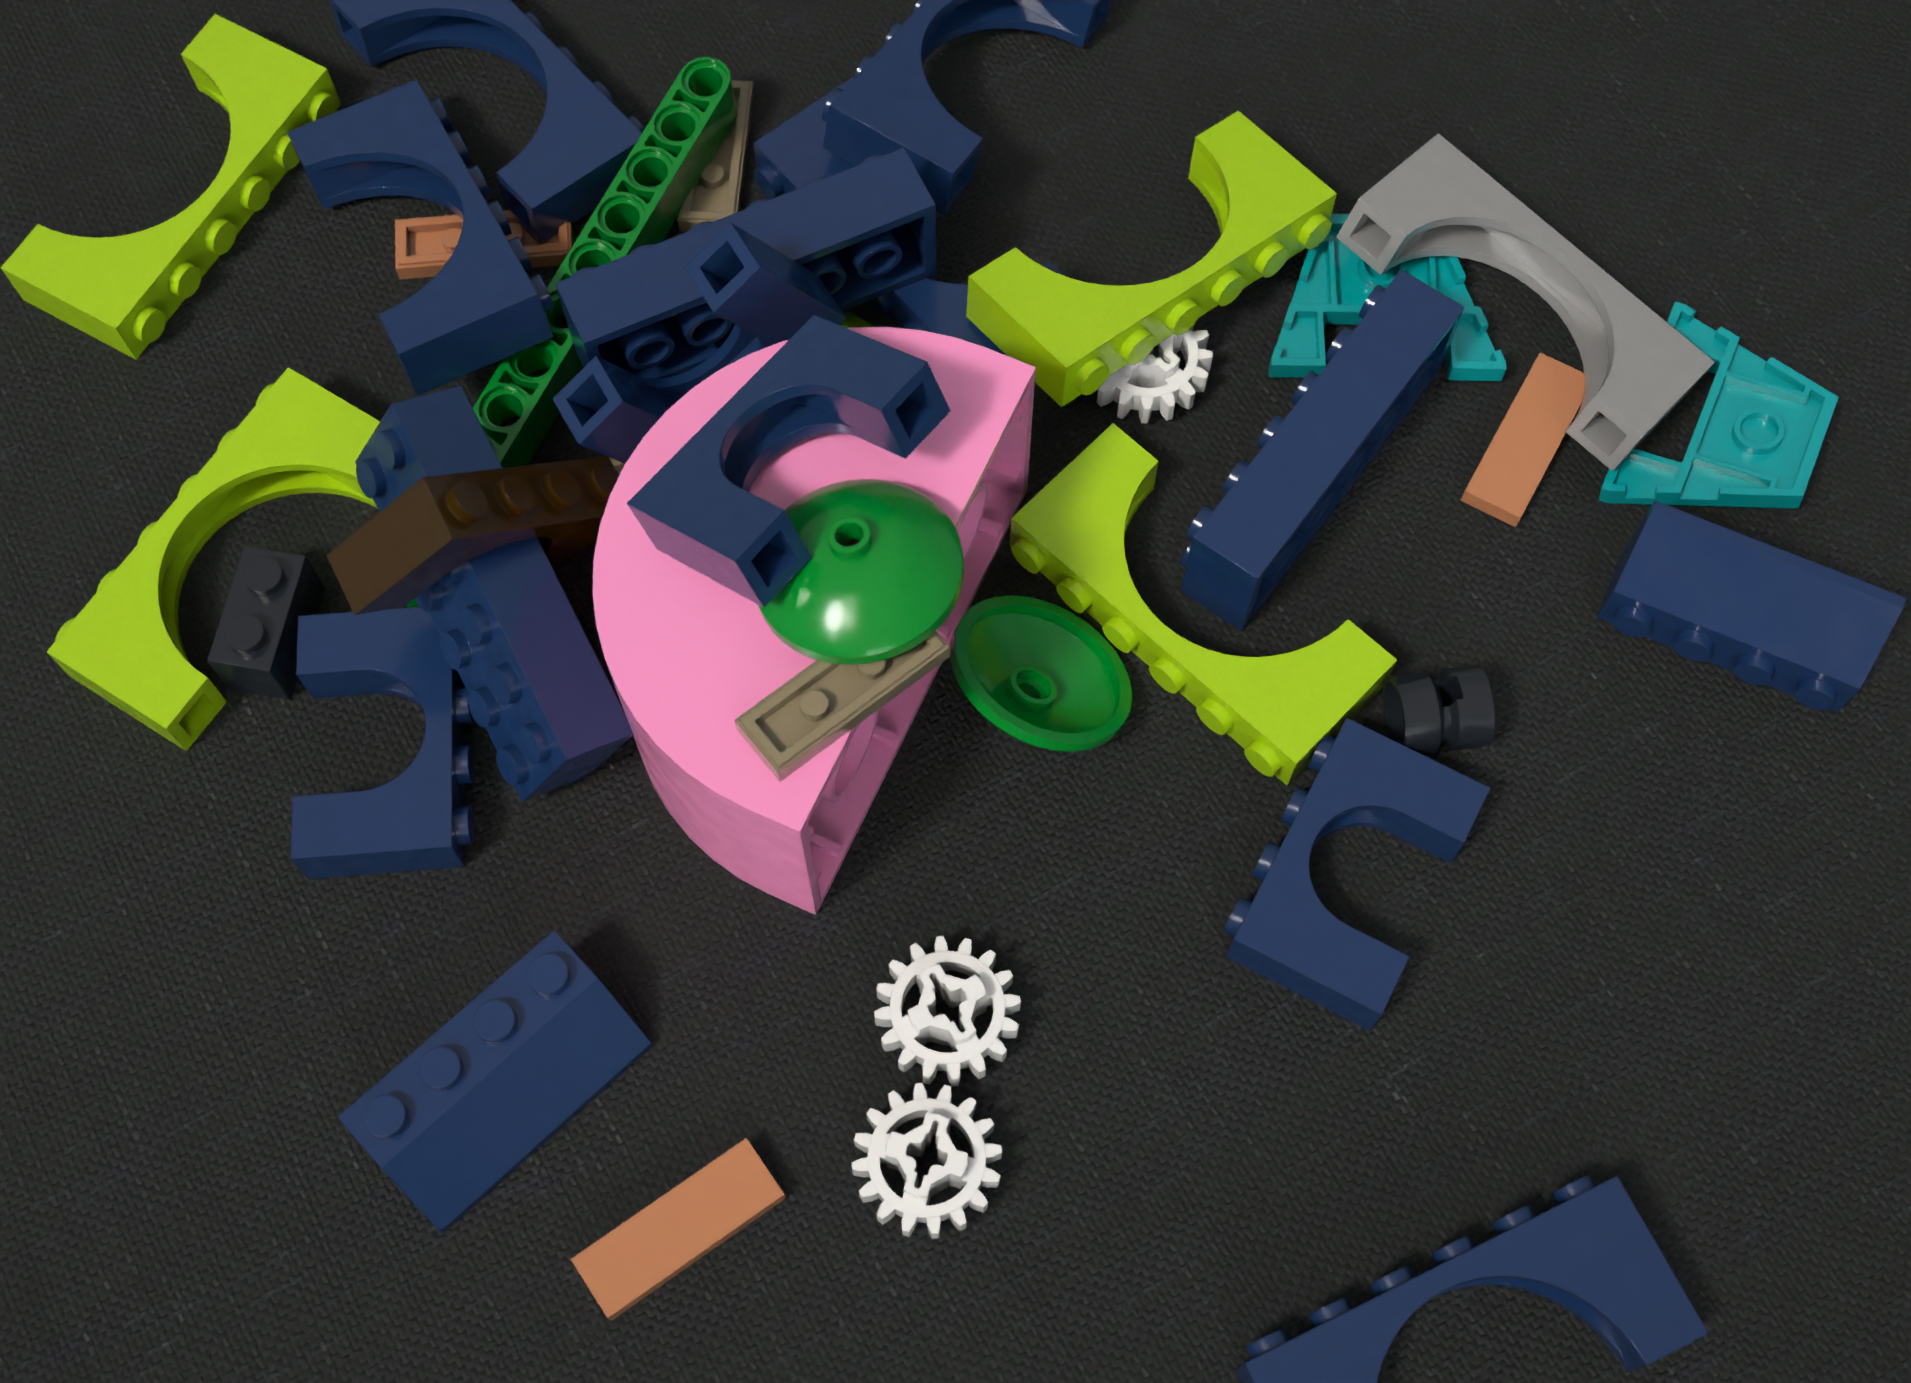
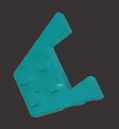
(1337, 285)
(1749, 442)

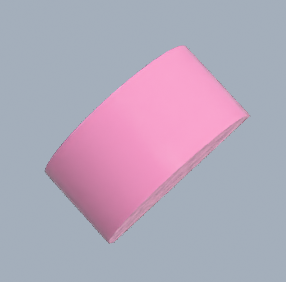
(702, 655)

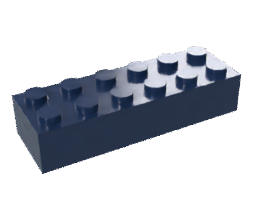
(853, 229)
(1318, 449)
(501, 613)

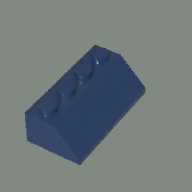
(1749, 608)
(496, 1082)

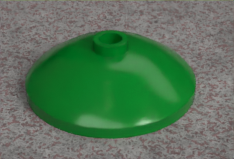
(873, 595)
(1040, 673)

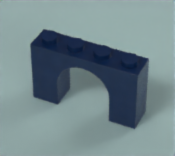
(742, 282)
(810, 387)
(420, 814)
(1287, 928)

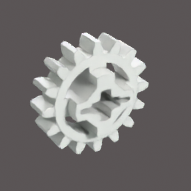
(1158, 380)
(924, 1026)
(958, 1168)

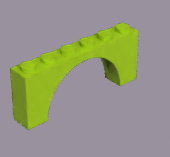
(135, 282)
(1088, 330)
(129, 632)
(1266, 703)

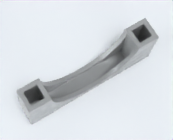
(1453, 208)

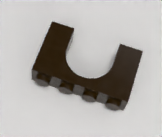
(466, 514)

